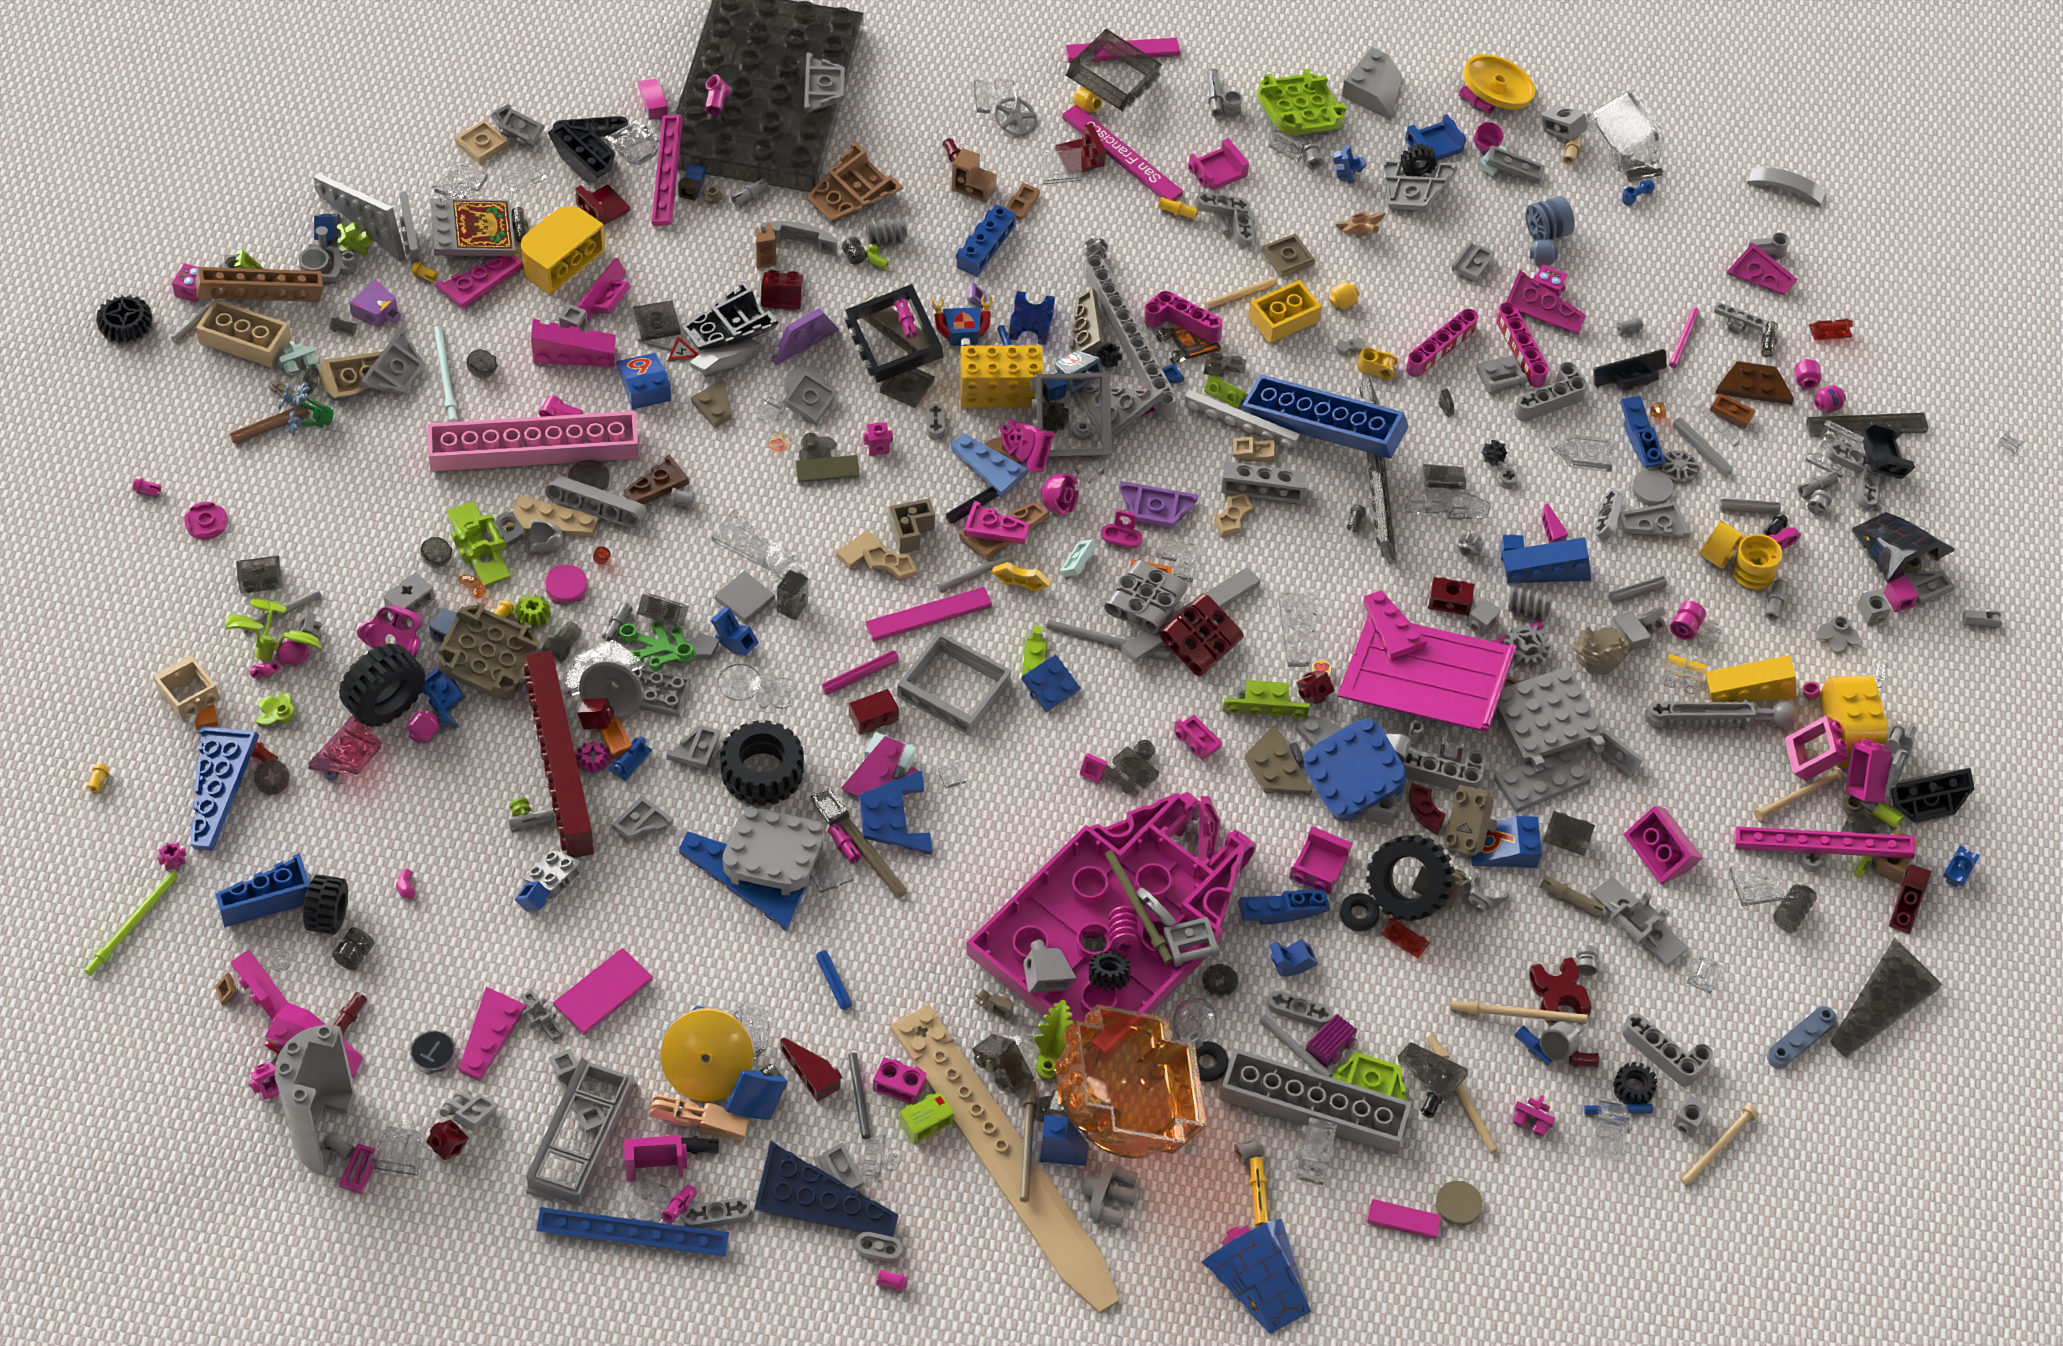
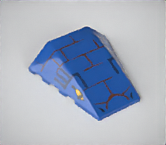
(1262, 1275)

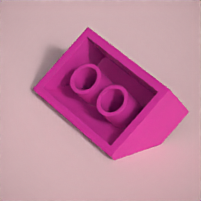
(1662, 845)

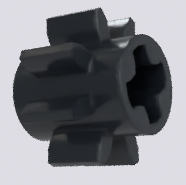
(1109, 355)
(1494, 452)

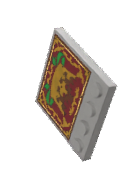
(472, 227)

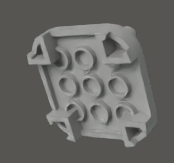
(773, 849)

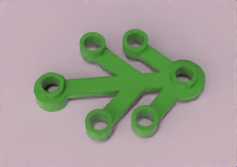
(682, 652)

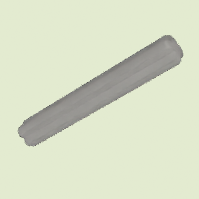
(1702, 446)

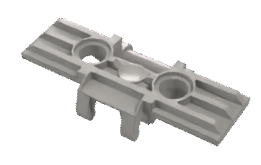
(1901, 747)
(1643, 917)

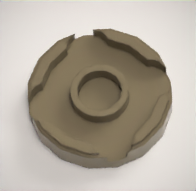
(1459, 1203)

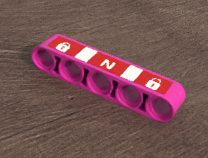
(1441, 342)
(1522, 344)

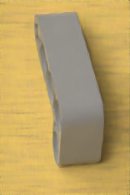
(1567, 390)
(1418, 763)
(1639, 1031)

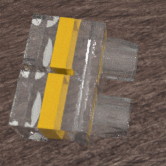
(1677, 672)

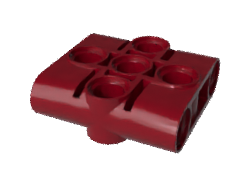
(1201, 615)

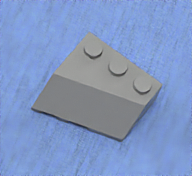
(1374, 83)

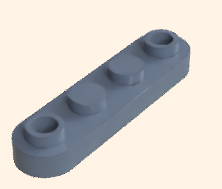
(1801, 1037)

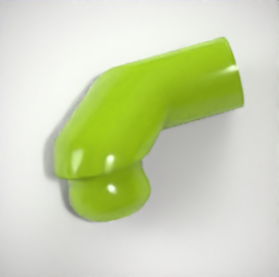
(874, 258)

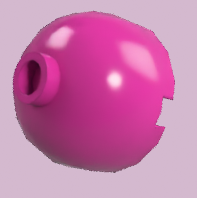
(1060, 493)

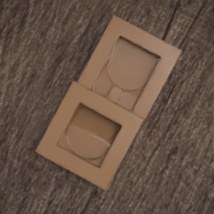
(1023, 200)

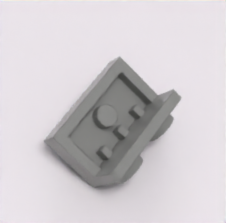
(521, 127)

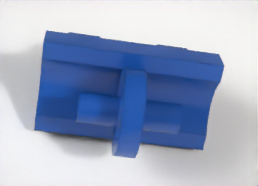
(1350, 163)
(1960, 866)

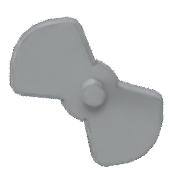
(1344, 347)

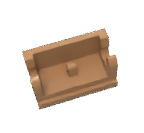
(765, 247)

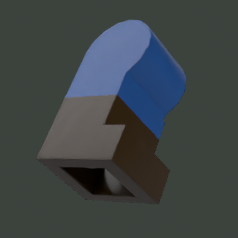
(692, 180)

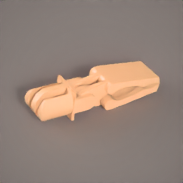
(712, 1118)

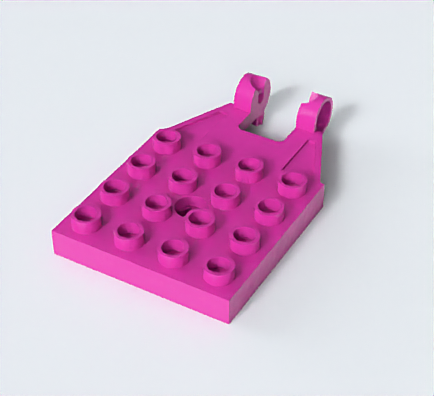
(1080, 889)

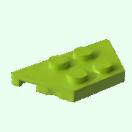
(1372, 1075)

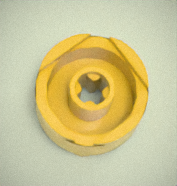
(1721, 544)

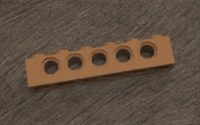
(259, 284)

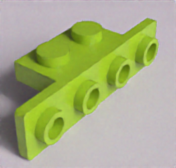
(1266, 698)

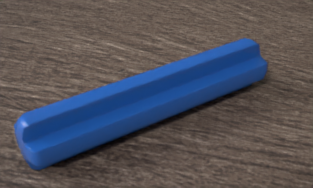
(833, 980)

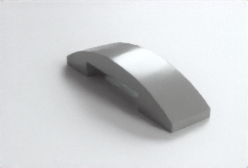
(1788, 181)
(804, 233)
(587, 1113)

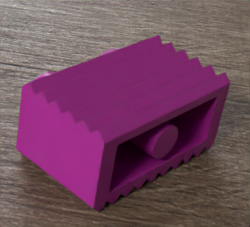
(1332, 1041)

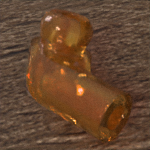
(479, 588)

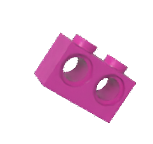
(896, 1086)

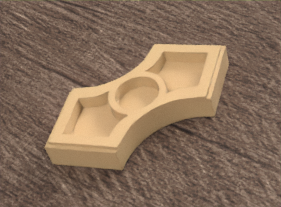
(1229, 521)
(881, 558)

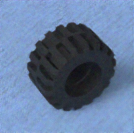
(325, 904)

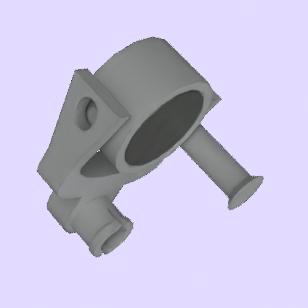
(317, 259)

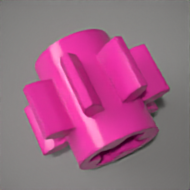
(172, 856)

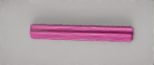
(860, 672)

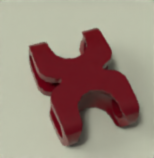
(1560, 989)

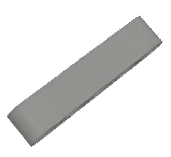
(583, 498)

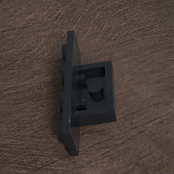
(1631, 371)

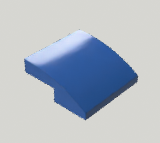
(756, 1095)

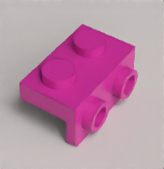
(1197, 737)

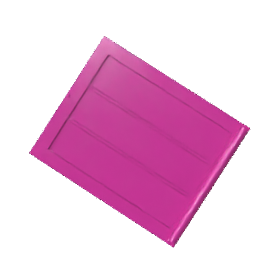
(1447, 681)

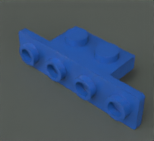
(443, 695)

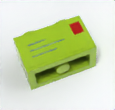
(926, 1117)

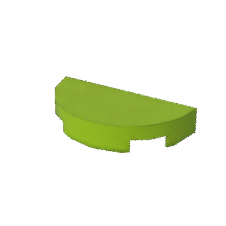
(1862, 865)

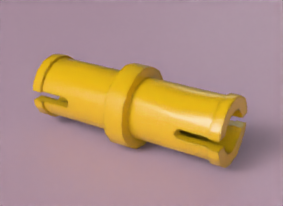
(1178, 208)

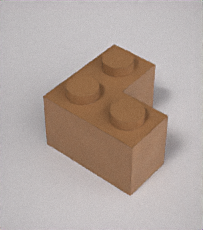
(970, 179)

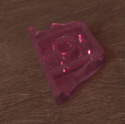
(347, 750)

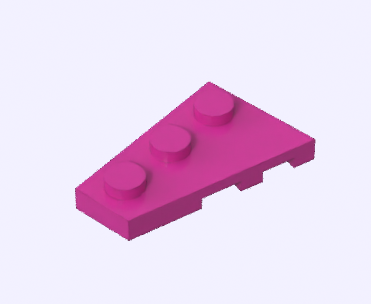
(1762, 270)
(877, 767)
(1208, 829)

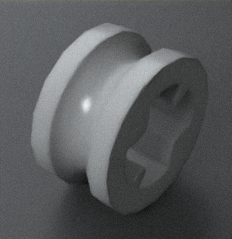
(1508, 472)

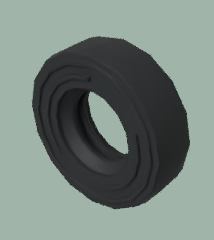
(1354, 923)
(1221, 1057)

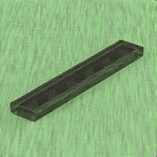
(1856, 423)

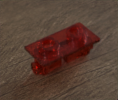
(1831, 330)
(1405, 938)

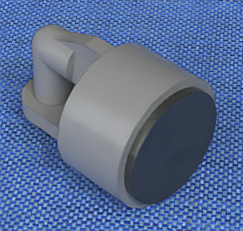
(1561, 1040)

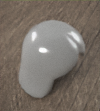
(544, 537)

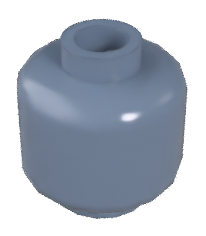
(1544, 252)

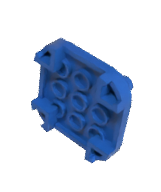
(1355, 769)

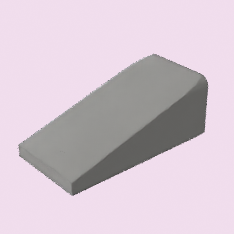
(1634, 630)

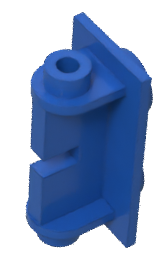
(629, 762)

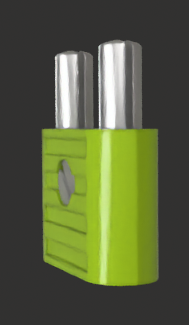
(1885, 812)

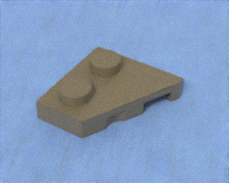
(713, 403)

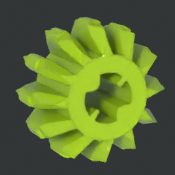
(533, 611)

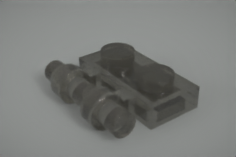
(1133, 766)

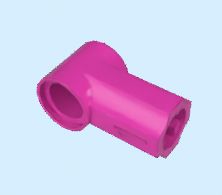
(718, 92)
(555, 407)

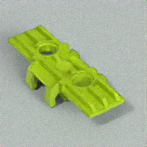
(471, 545)

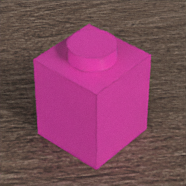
(1901, 594)

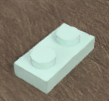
(1078, 558)

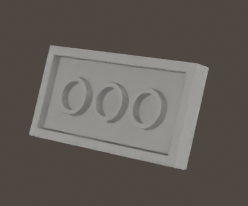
(1526, 788)

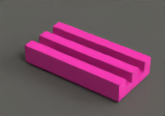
(366, 1175)

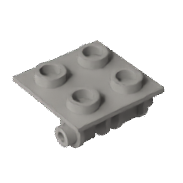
(554, 872)

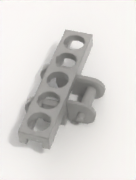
(1750, 321)
(532, 1006)

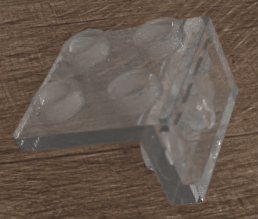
(1833, 433)

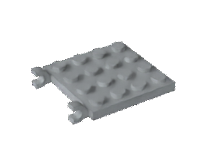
(1549, 716)

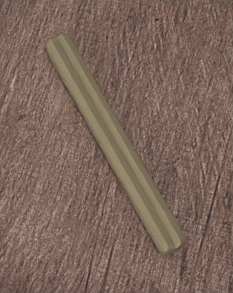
(873, 858)

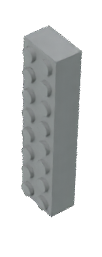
(1302, 1094)

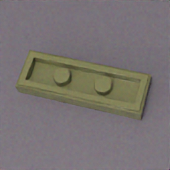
(827, 468)

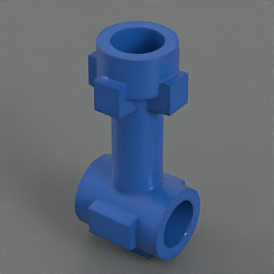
(1630, 193)

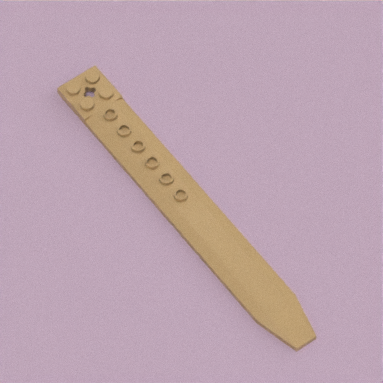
(1001, 1151)

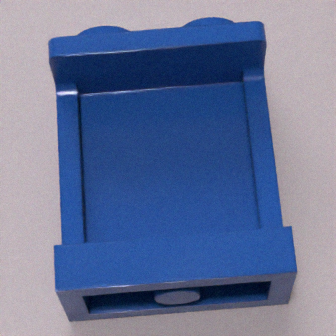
(1442, 137)

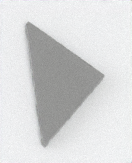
(1126, 405)

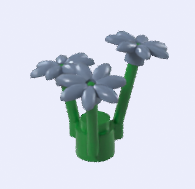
(321, 413)

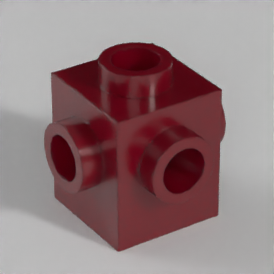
(1315, 686)
(447, 1139)

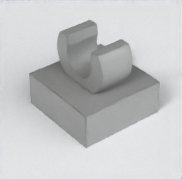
(1652, 617)
(307, 624)

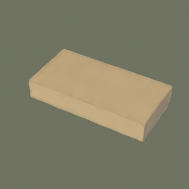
(852, 552)

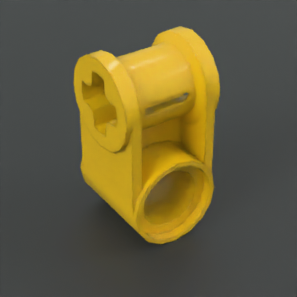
(1376, 362)

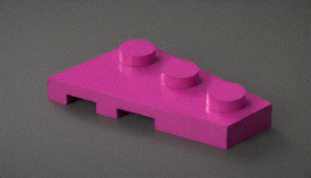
(990, 525)

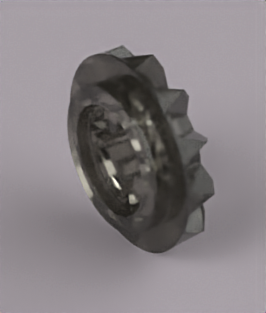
(280, 781)
(1216, 972)

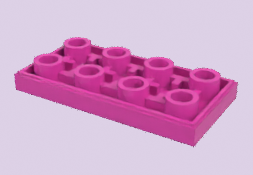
(603, 991)

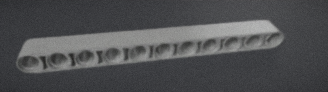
(1130, 334)

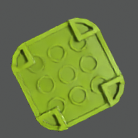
(1300, 103)

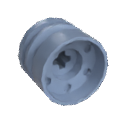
(1550, 219)

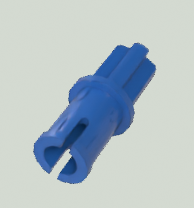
(1532, 1043)

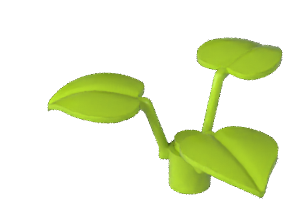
(266, 645)

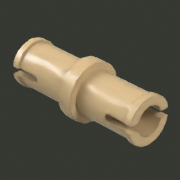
(1572, 149)

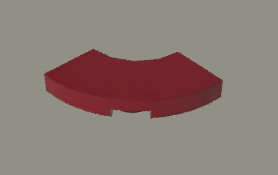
(1424, 808)

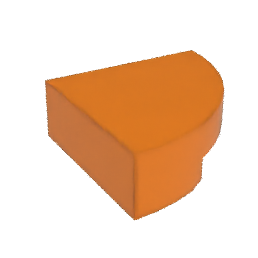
(206, 718)

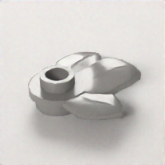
(1838, 636)

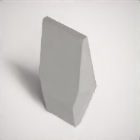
(724, 357)

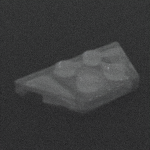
(607, 651)

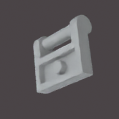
(1501, 369)
(1188, 935)

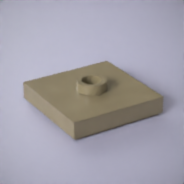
(1288, 255)

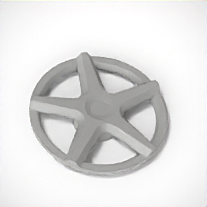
(1015, 116)

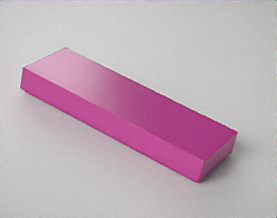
(1404, 1219)

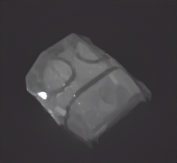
(634, 143)

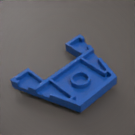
(884, 814)

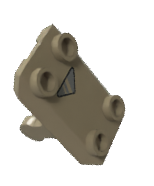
(1470, 820)

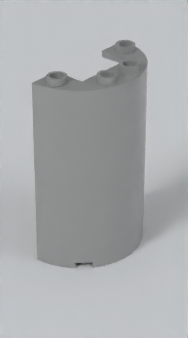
(313, 1077)

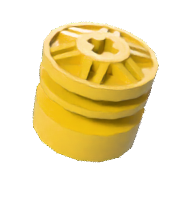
(1757, 561)

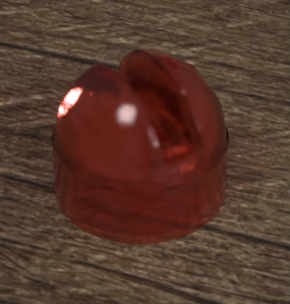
(601, 555)

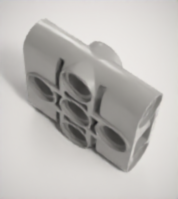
(1146, 597)

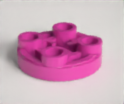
(565, 584)

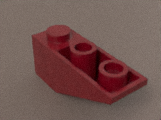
(1909, 897)

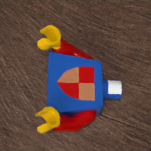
(962, 325)

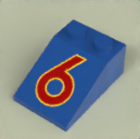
(644, 380)
(1512, 844)

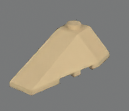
(343, 374)

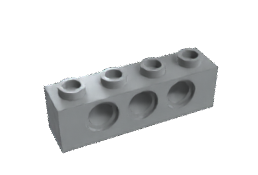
(1264, 482)

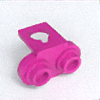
(1121, 533)

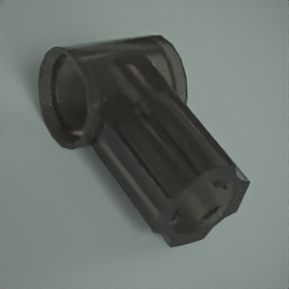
(562, 641)

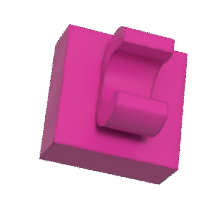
(1093, 768)

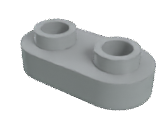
(879, 1245)

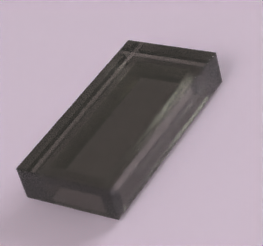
(829, 806)

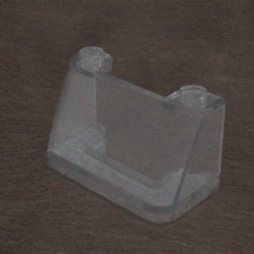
(1629, 131)

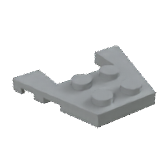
(1415, 192)

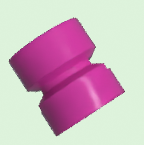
(1688, 620)

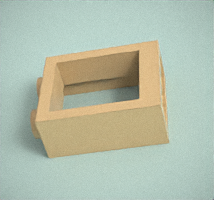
(187, 670)

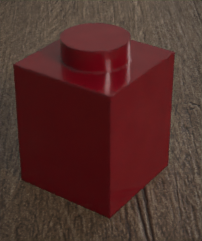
(595, 713)

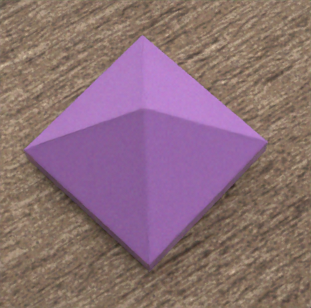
(975, 294)

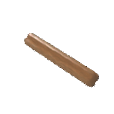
(266, 424)

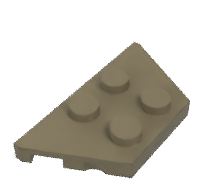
(1275, 765)

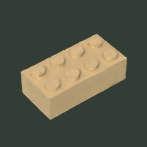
(243, 333)

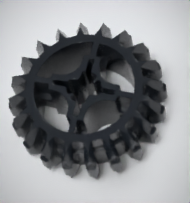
(124, 318)

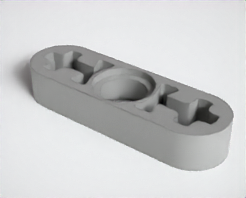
(1608, 514)
(1296, 1000)
(722, 1205)

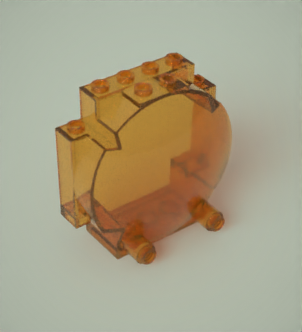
(1130, 1083)

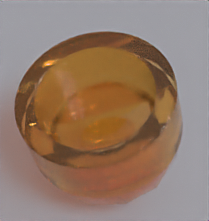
(1658, 410)

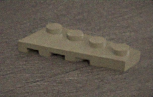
(1088, 326)

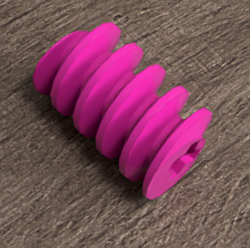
(1123, 931)

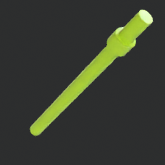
(103, 954)

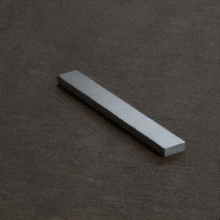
(1222, 594)

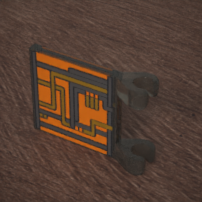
(1187, 342)

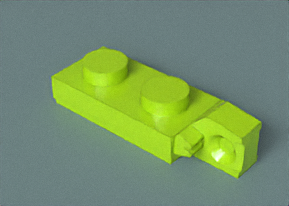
(1034, 650)

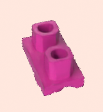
(1543, 1120)

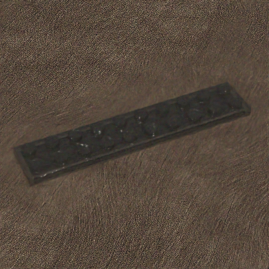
(1380, 489)

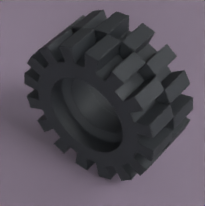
(1417, 153)
(1109, 970)
(1639, 1073)

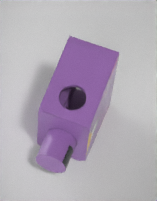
(375, 305)

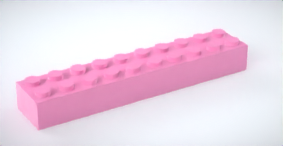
(532, 441)

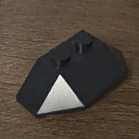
(582, 151)
(1933, 794)

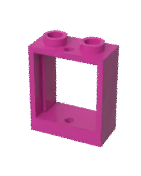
(1797, 753)
(1868, 771)

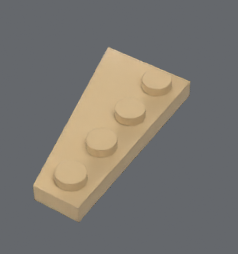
(568, 520)

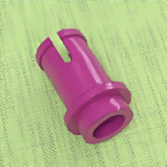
(146, 487)
(892, 1280)

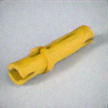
(1257, 1168)

